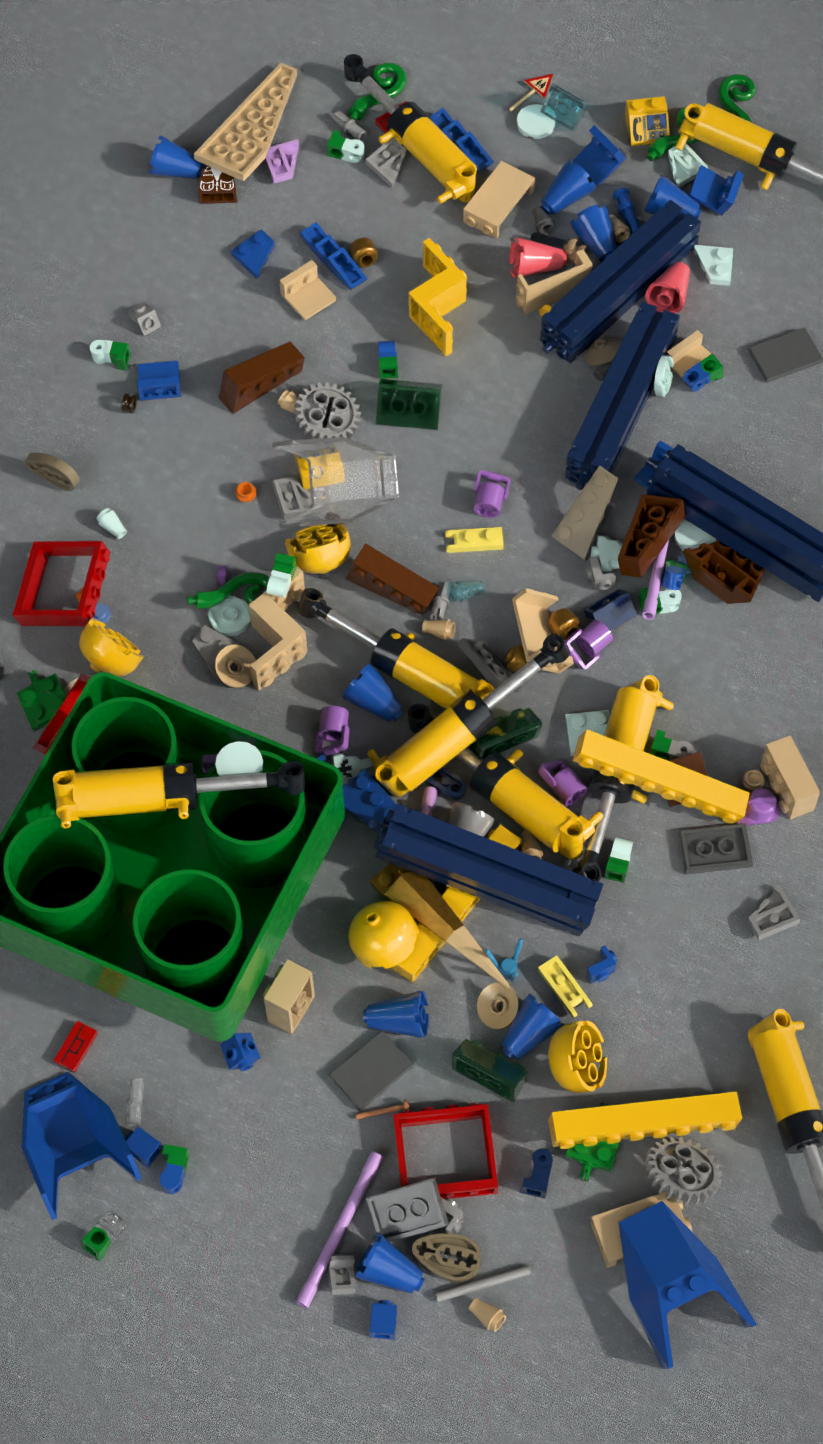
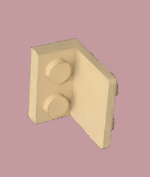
(306, 291)

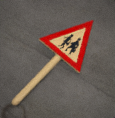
(538, 85)

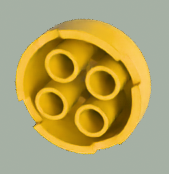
(319, 548)
(108, 649)
(382, 934)
(573, 1056)

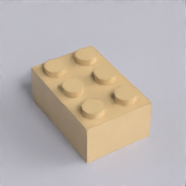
(789, 777)
(289, 996)

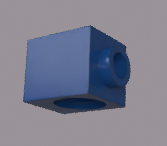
(143, 1146)
(383, 1320)

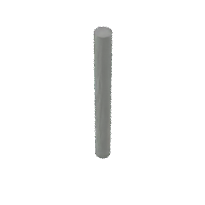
(482, 1283)

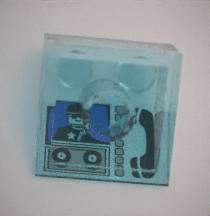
(564, 107)

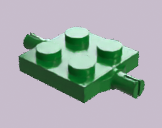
(41, 699)
(593, 1157)

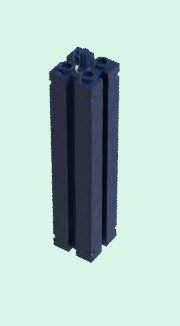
(618, 282)
(622, 394)
(742, 519)
(486, 869)

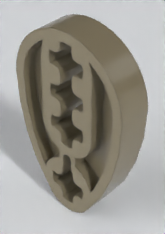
(52, 470)
(456, 1245)

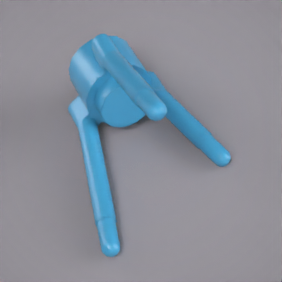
(507, 966)

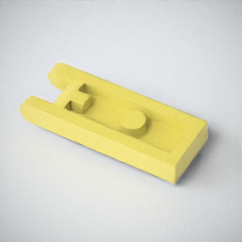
(475, 539)
(563, 985)

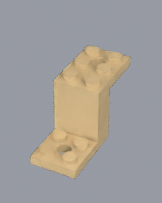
(280, 630)

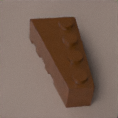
(259, 375)
(648, 533)
(391, 580)

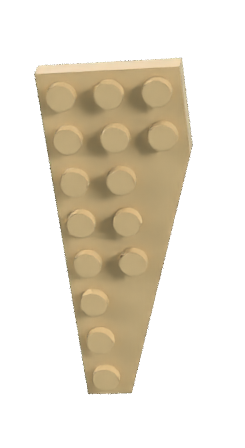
(249, 131)

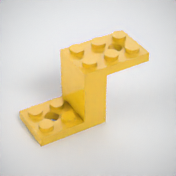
(437, 296)

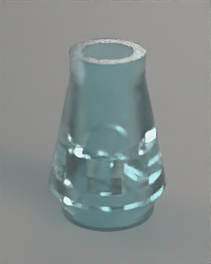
(466, 589)

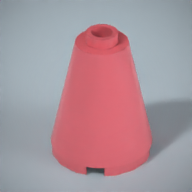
(534, 258)
(669, 289)

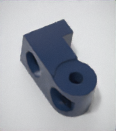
(541, 1166)

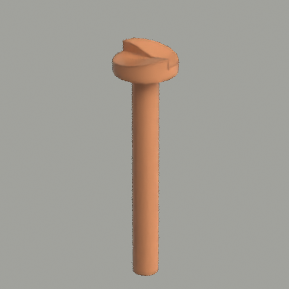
(405, 1106)

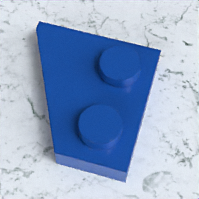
(254, 252)

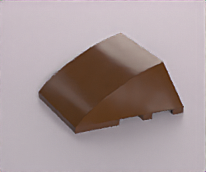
(724, 572)

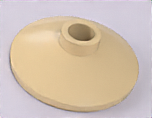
(241, 658)
(489, 1006)

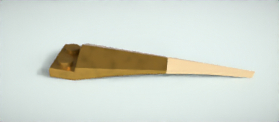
(433, 912)

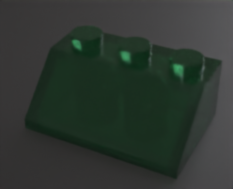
(408, 404)
(508, 733)
(489, 1069)

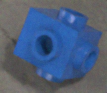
(240, 1051)

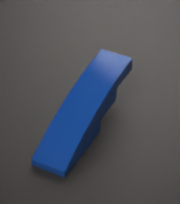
(464, 141)
(333, 256)

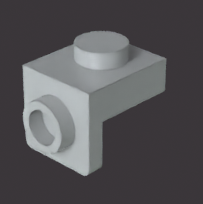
(145, 317)
(598, 580)
(453, 1214)
(342, 1274)

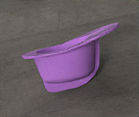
(761, 808)

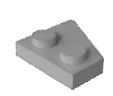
(387, 161)
(291, 497)
(208, 644)
(773, 915)

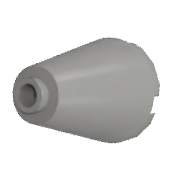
(469, 819)

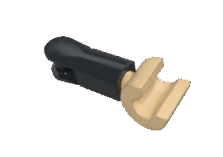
(570, 248)

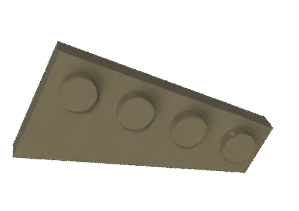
(582, 520)

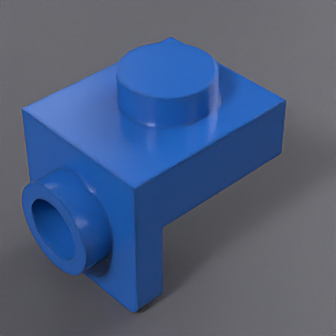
(603, 969)

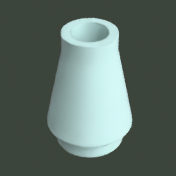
(110, 522)

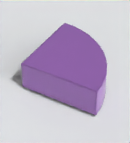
(222, 574)

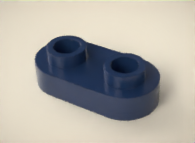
(447, 782)

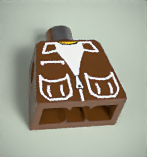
(216, 187)

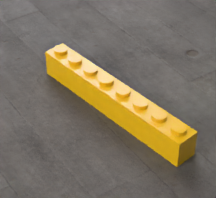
(661, 777)
(461, 903)
(644, 1119)

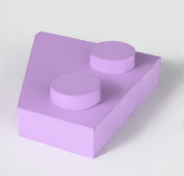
(282, 160)

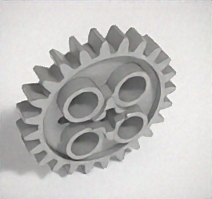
(308, 408)
(683, 1170)

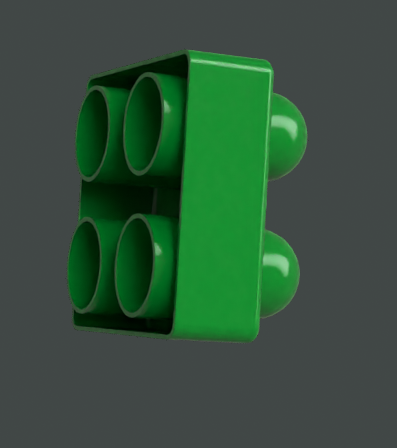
(157, 902)

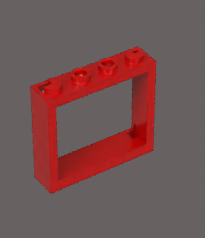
(33, 576)
(57, 721)
(451, 1113)

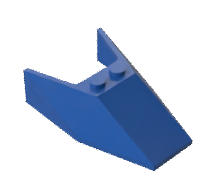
(67, 1131)
(666, 1269)

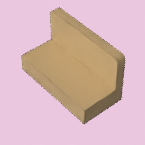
(688, 353)

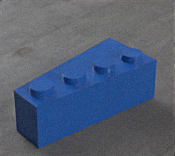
(367, 799)

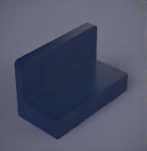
(612, 609)

